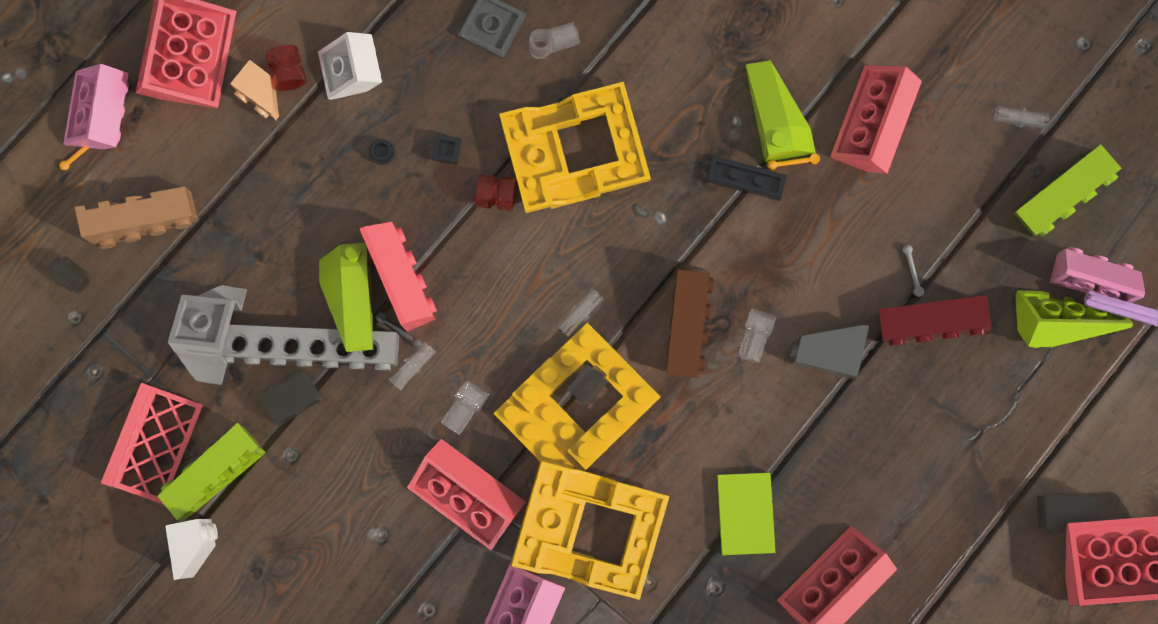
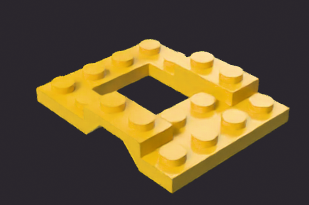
(540, 158)
(549, 430)
(553, 522)

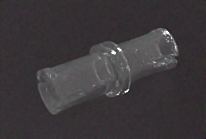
(1021, 117)
(580, 312)
(412, 366)

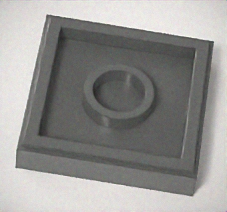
(492, 26)

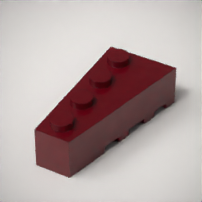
(935, 320)

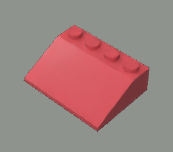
(186, 52)
(1112, 561)

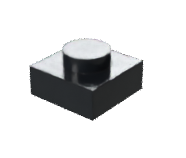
(446, 149)

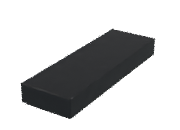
(746, 178)

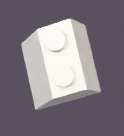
(349, 65)
(190, 545)

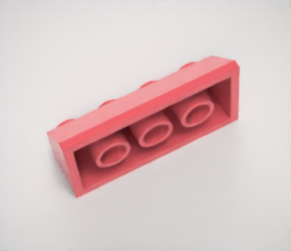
(876, 118)
(398, 275)
(466, 494)
(838, 581)

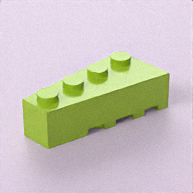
(1067, 190)
(211, 472)

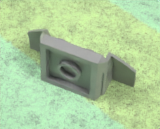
(202, 330)

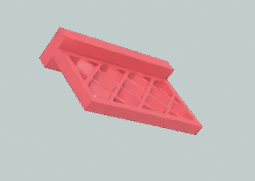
(130, 434)

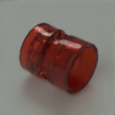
(286, 72)
(496, 192)

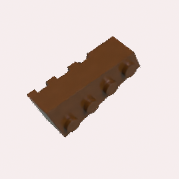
(688, 322)

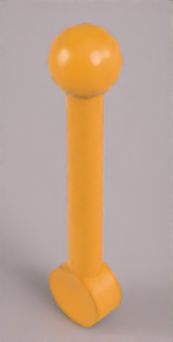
(813, 159)
(64, 165)

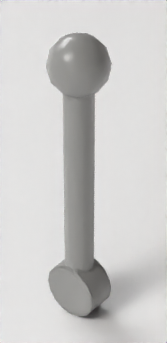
(917, 291)

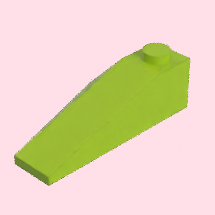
(779, 120)
(347, 287)
(1056, 322)

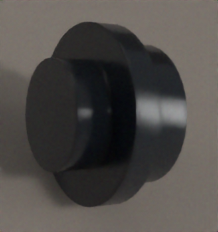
(382, 152)

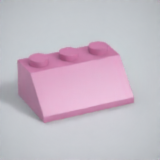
(96, 107)
(1096, 274)
(524, 599)

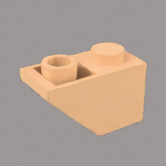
(257, 87)

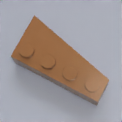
(136, 217)

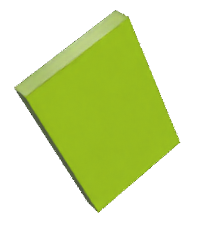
(746, 514)

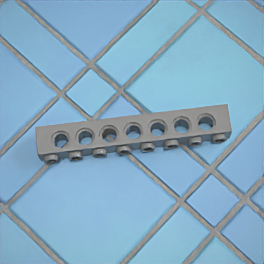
(385, 357)

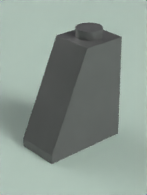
(832, 351)

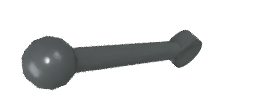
(382, 318)

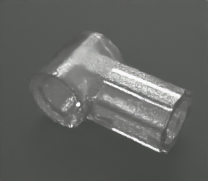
(555, 38)
(758, 329)
(468, 401)

